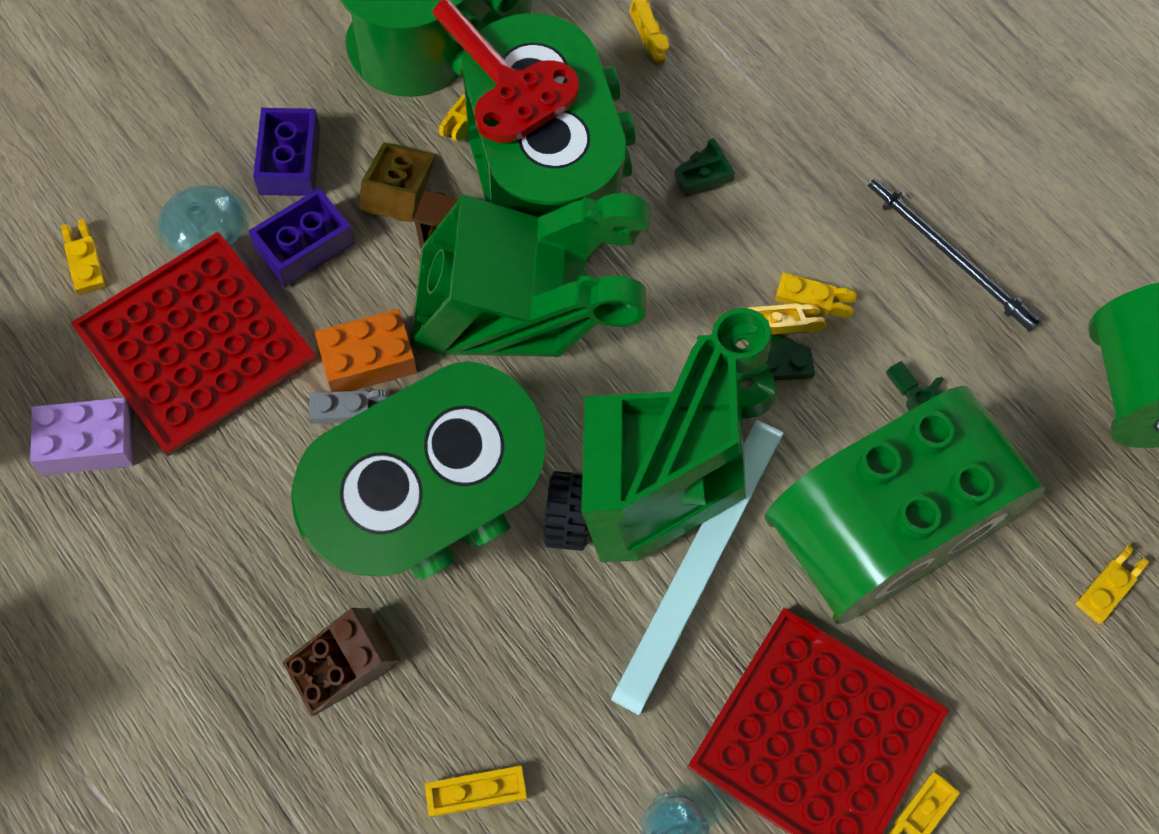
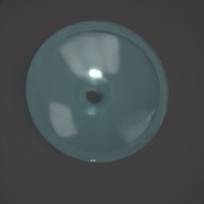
(184, 229)

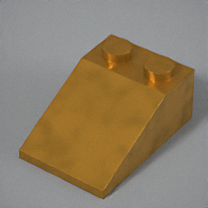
(395, 182)

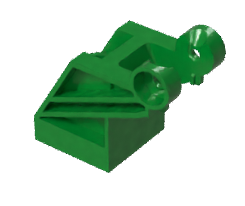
(518, 280)
(675, 456)

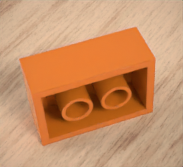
(366, 352)

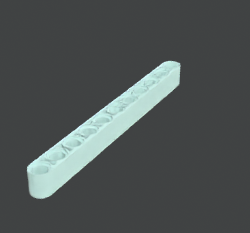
(692, 579)

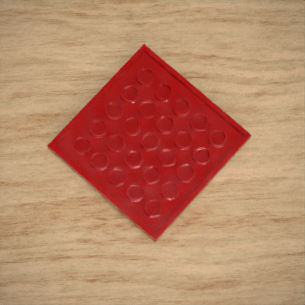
(193, 342)
(817, 735)

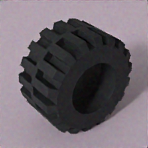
(563, 519)

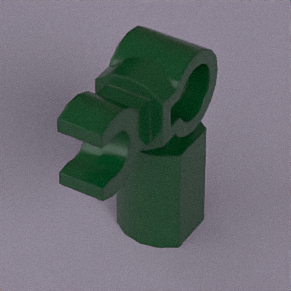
(908, 386)

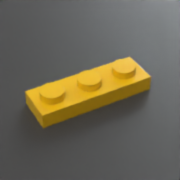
(475, 791)

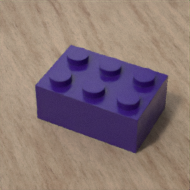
(287, 151)
(301, 237)

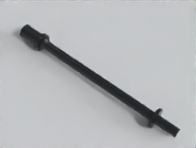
(1012, 305)

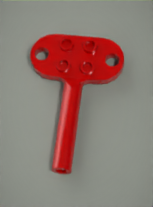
(521, 97)

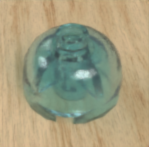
(674, 816)

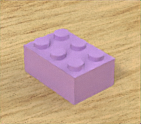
(81, 436)

